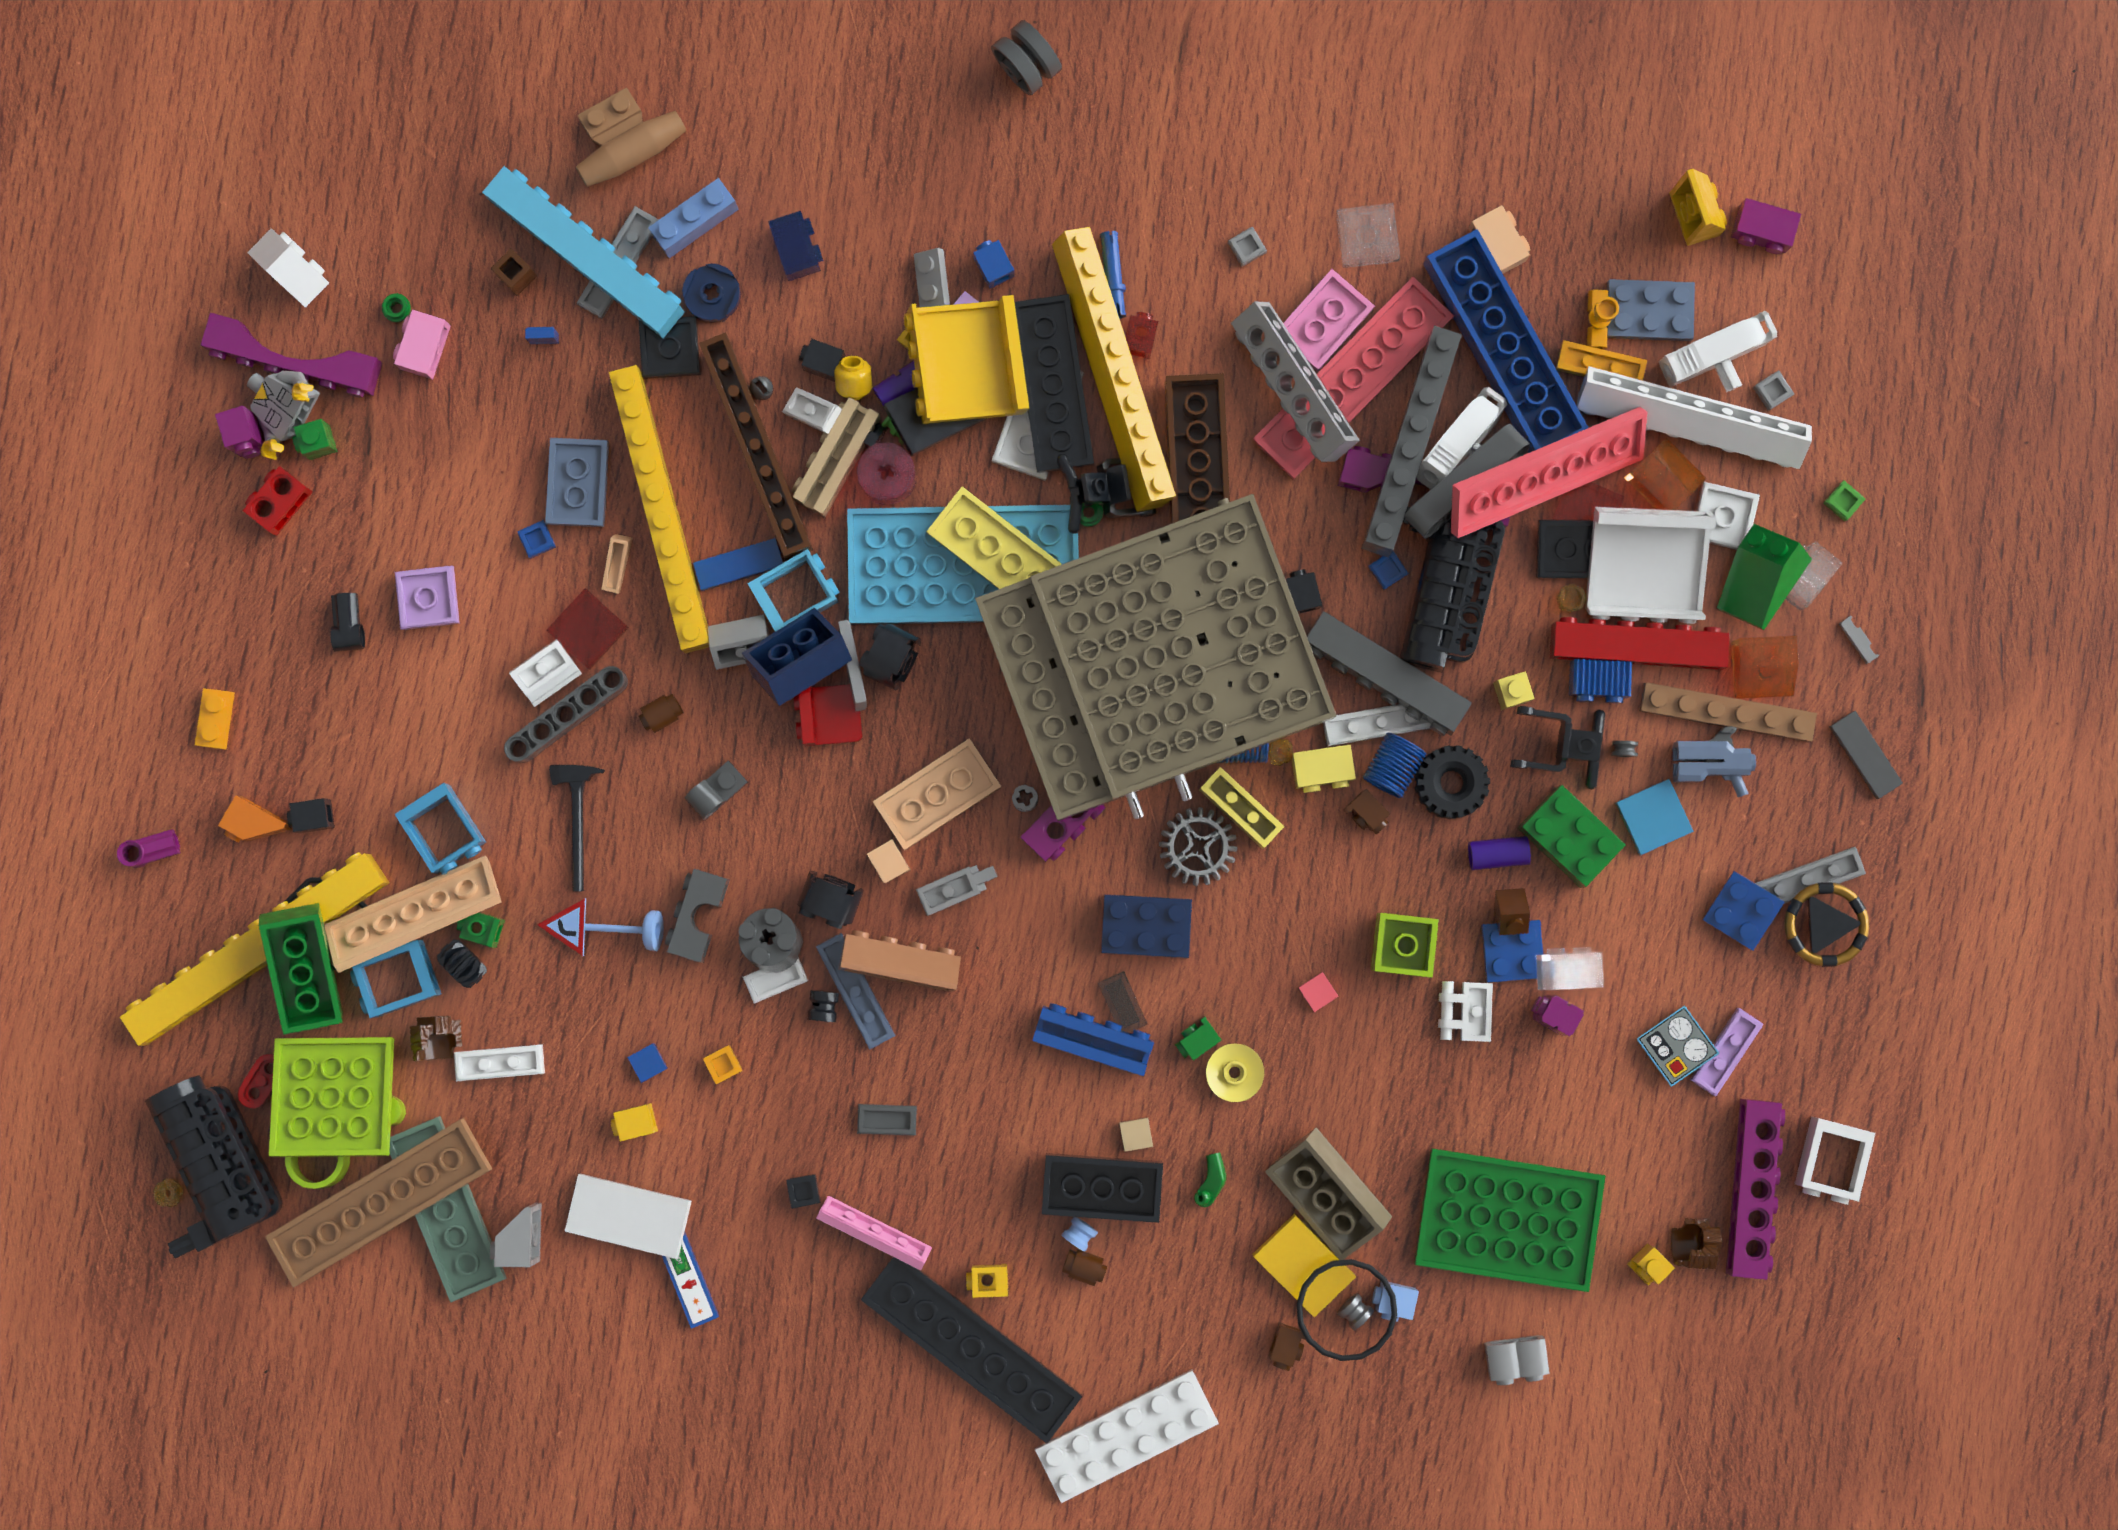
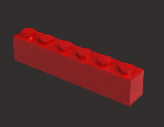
(1640, 645)

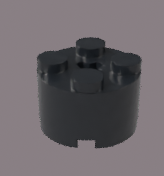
(890, 655)
(829, 899)

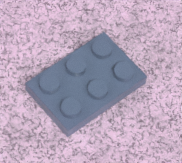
(1652, 310)
(577, 482)

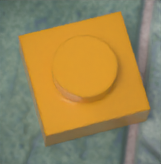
(722, 1064)

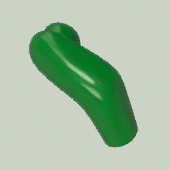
(1214, 1182)

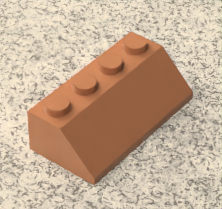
(899, 962)

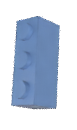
(693, 218)

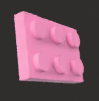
(1327, 318)

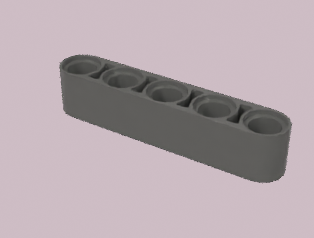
(1436, 506)
(552, 716)

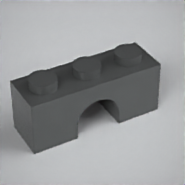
(686, 938)

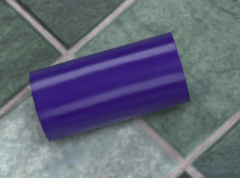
(894, 385)
(1499, 853)

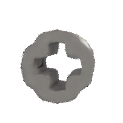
(1028, 790)

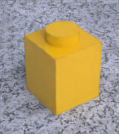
(634, 1122)

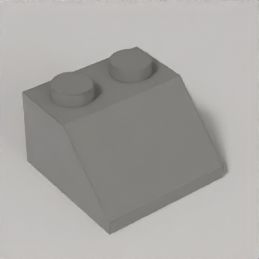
(520, 1240)

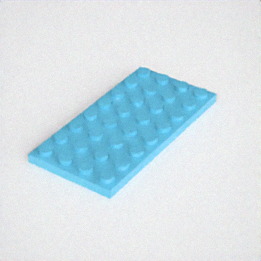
(911, 578)

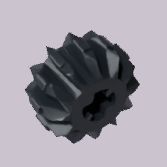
(461, 963)

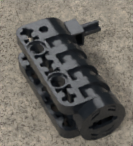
(210, 1162)

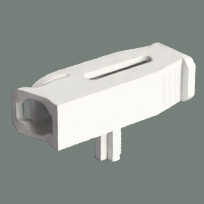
(1718, 352)
(1462, 437)

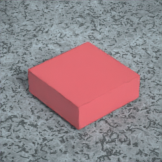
(1318, 992)

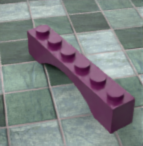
(346, 370)
(1366, 471)

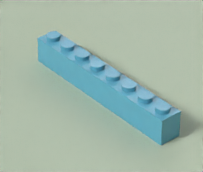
(584, 252)

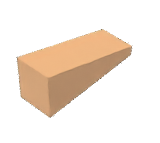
(616, 563)

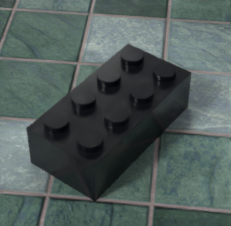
(1102, 1187)

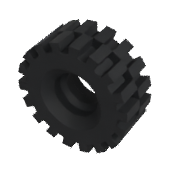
(1467, 766)

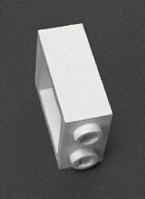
(1809, 1155)

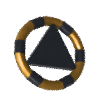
(1826, 924)

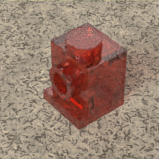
(1141, 345)

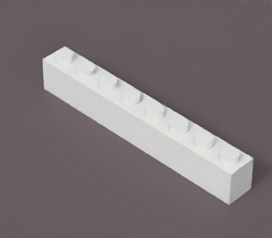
(1697, 418)

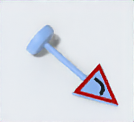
(570, 927)

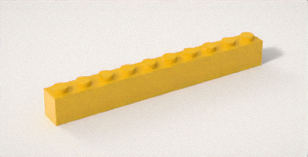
(1113, 369)
(660, 508)
(245, 953)

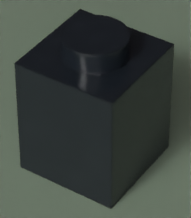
(820, 359)
(1304, 591)
(310, 815)

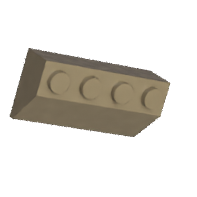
(1329, 1194)

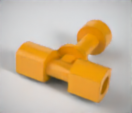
(1601, 312)

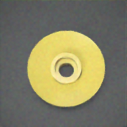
(1250, 1075)

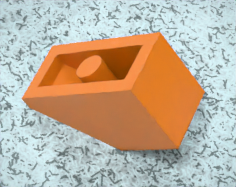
(250, 821)

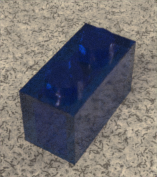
(795, 246)

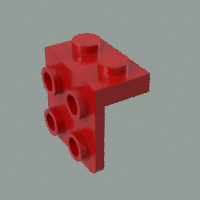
(827, 716)

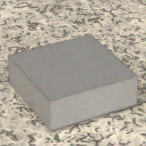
(1247, 246)
(1773, 390)

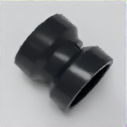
(823, 1006)

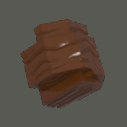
(435, 1037)
(1696, 1244)

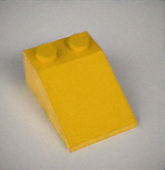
(1697, 207)

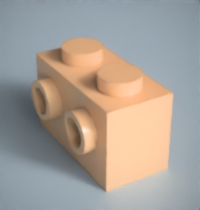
(1502, 238)

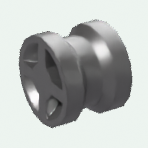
(1355, 1311)

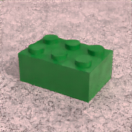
(1571, 836)

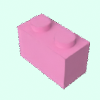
(421, 344)

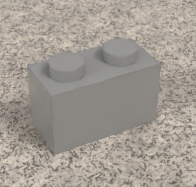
(734, 637)

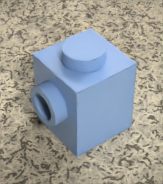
(1405, 1300)

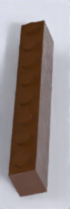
(755, 445)

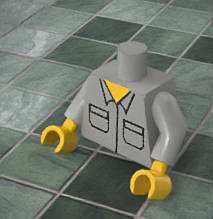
(280, 404)

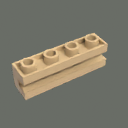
(835, 458)

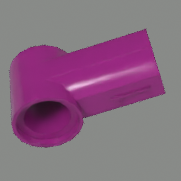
(150, 848)

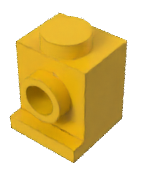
(1650, 1265)
(997, 1288)

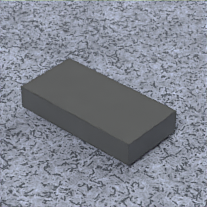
(887, 1119)

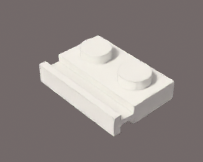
(545, 672)

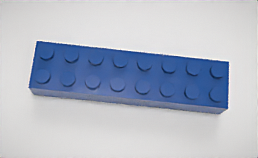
(1503, 341)

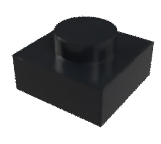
(803, 1191)

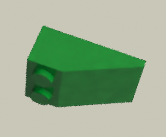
(1762, 576)

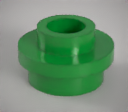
(392, 300)
(1095, 519)

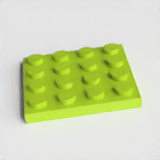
(331, 1097)

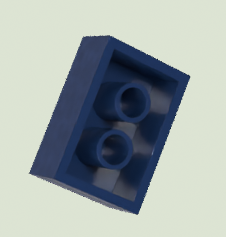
(797, 656)
(1146, 926)

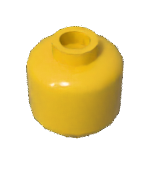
(853, 377)

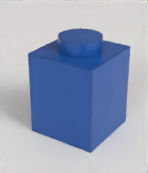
(993, 263)

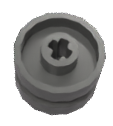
(1026, 57)

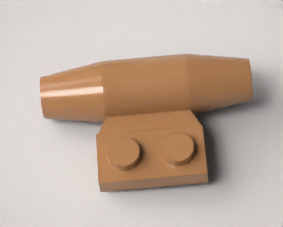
(623, 137)

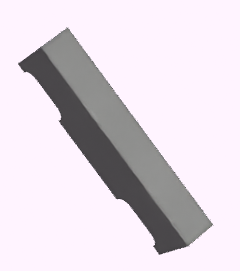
(1858, 639)

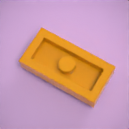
(214, 718)

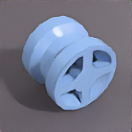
(1079, 1233)

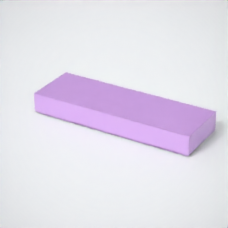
(1731, 1045)

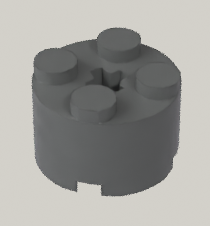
(786, 940)

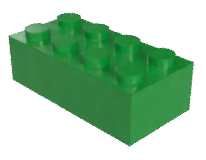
(300, 968)

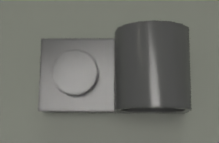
(716, 790)

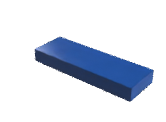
(738, 564)

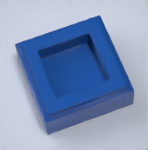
(541, 335)
(536, 539)
(1388, 570)
(647, 1062)

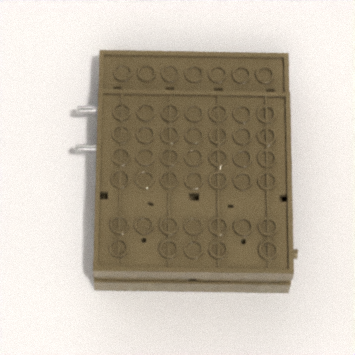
(1156, 658)

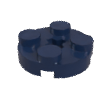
(705, 278)

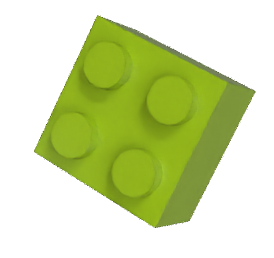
(1404, 945)

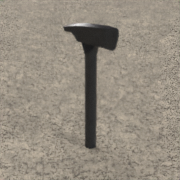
(576, 777)

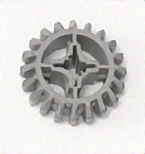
(1177, 859)

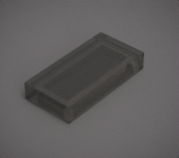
(1122, 1002)

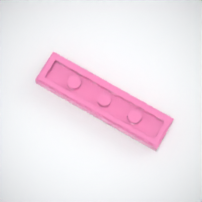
(874, 1232)

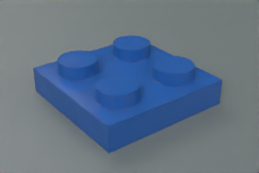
(1743, 910)
(1511, 955)

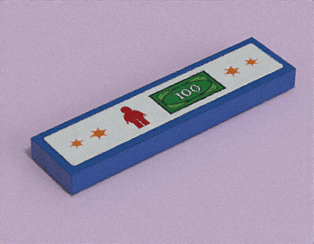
(691, 1286)

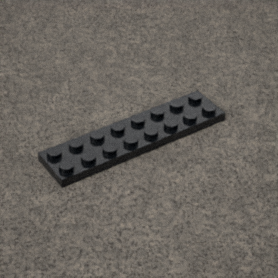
(972, 1348)

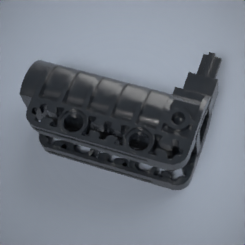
(1446, 594)

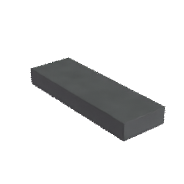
(1866, 755)

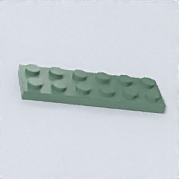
(453, 1228)

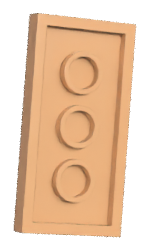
(937, 794)

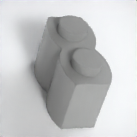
(1516, 1359)

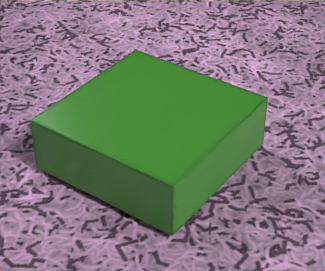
(1844, 500)

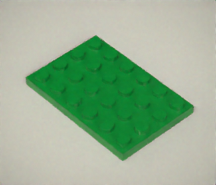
(1509, 1220)

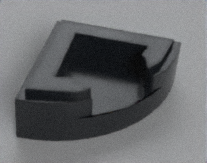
(875, 436)

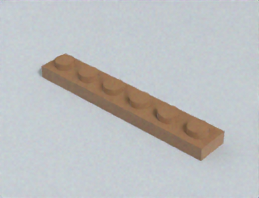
(1728, 712)

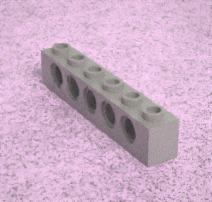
(1338, 433)

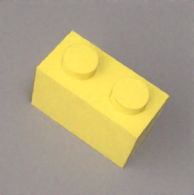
(1323, 767)

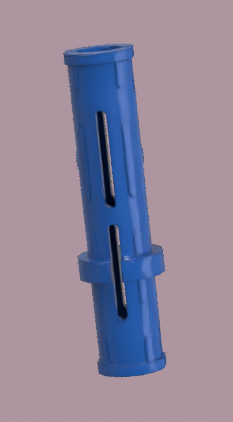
(1112, 269)

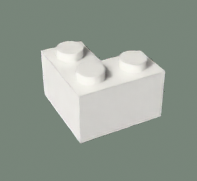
(285, 263)

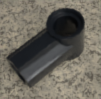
(347, 630)

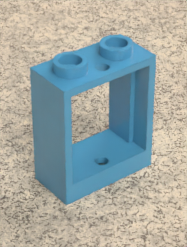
(425, 804)
(423, 970)

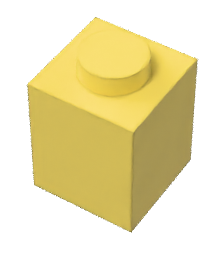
(1513, 690)

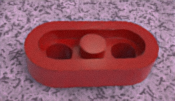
(257, 1078)

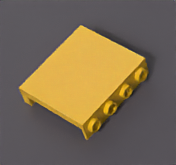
(967, 361)

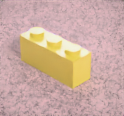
(1241, 808)

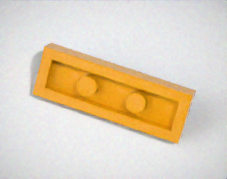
(1576, 358)

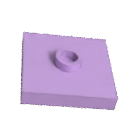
(427, 597)

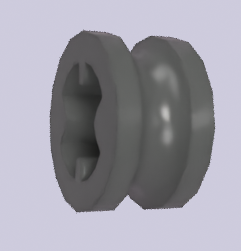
(1624, 749)

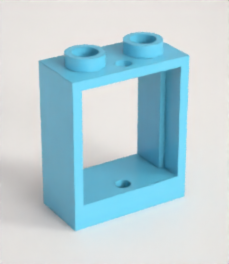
(816, 565)

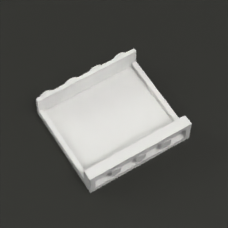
(1648, 564)

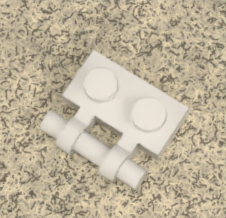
(1475, 1011)

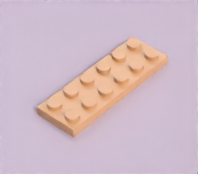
(412, 913)

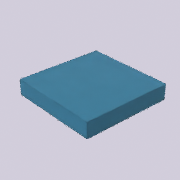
(1654, 817)

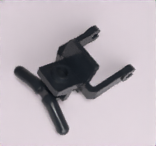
(1105, 487)
(1571, 744)

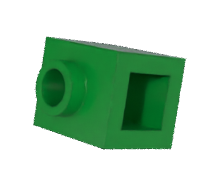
(314, 439)

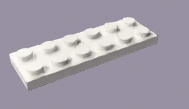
(1126, 1436)

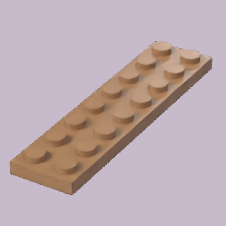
(378, 1202)

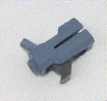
(1719, 760)

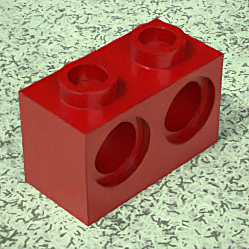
(282, 505)

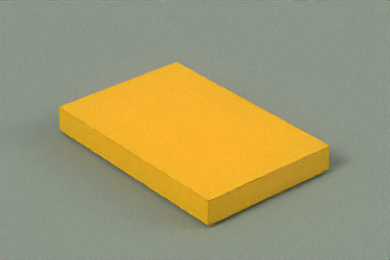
(1294, 1255)

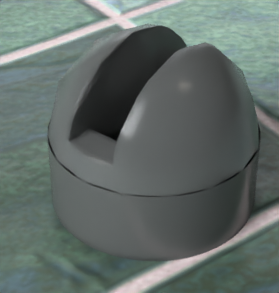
(757, 393)

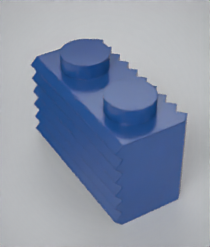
(1600, 679)

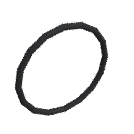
(1311, 1278)

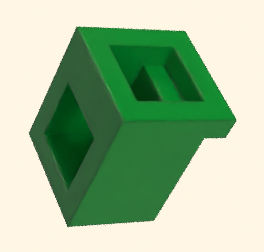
(490, 931)
(1197, 1039)

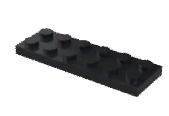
(1053, 383)

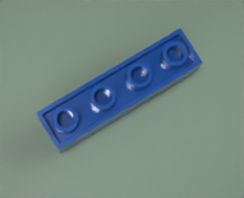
(1093, 1040)

